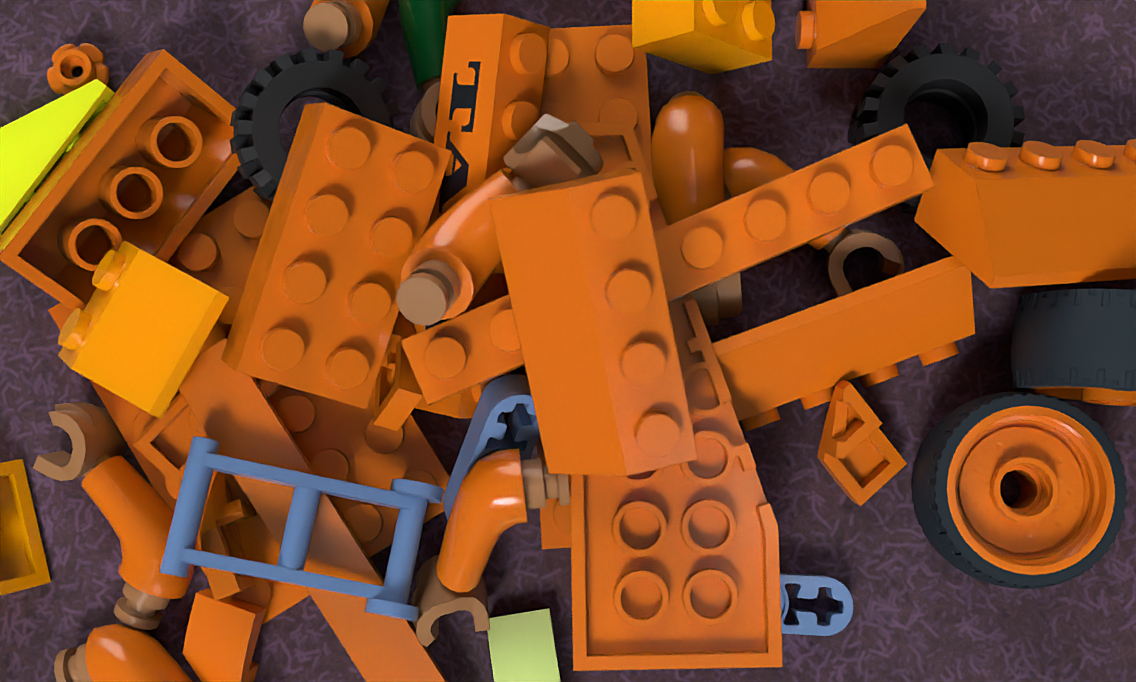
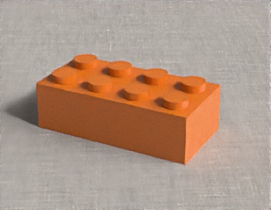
(334, 255)

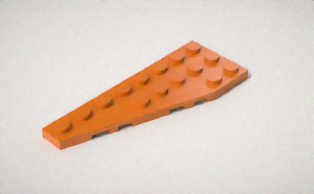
(685, 555)

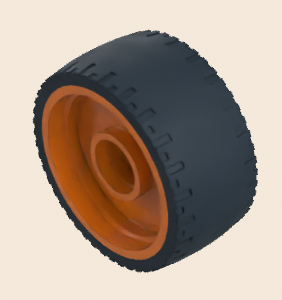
(1076, 345)
(1066, 501)

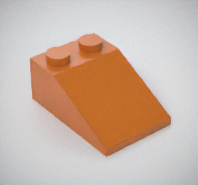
(854, 31)

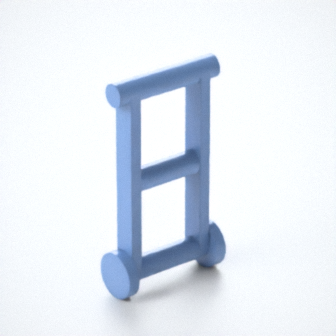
(406, 495)

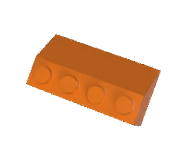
(131, 176)
(1035, 211)
(594, 325)
(847, 339)

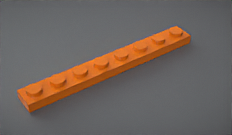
(698, 251)

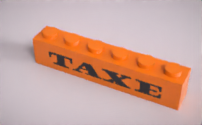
(484, 108)

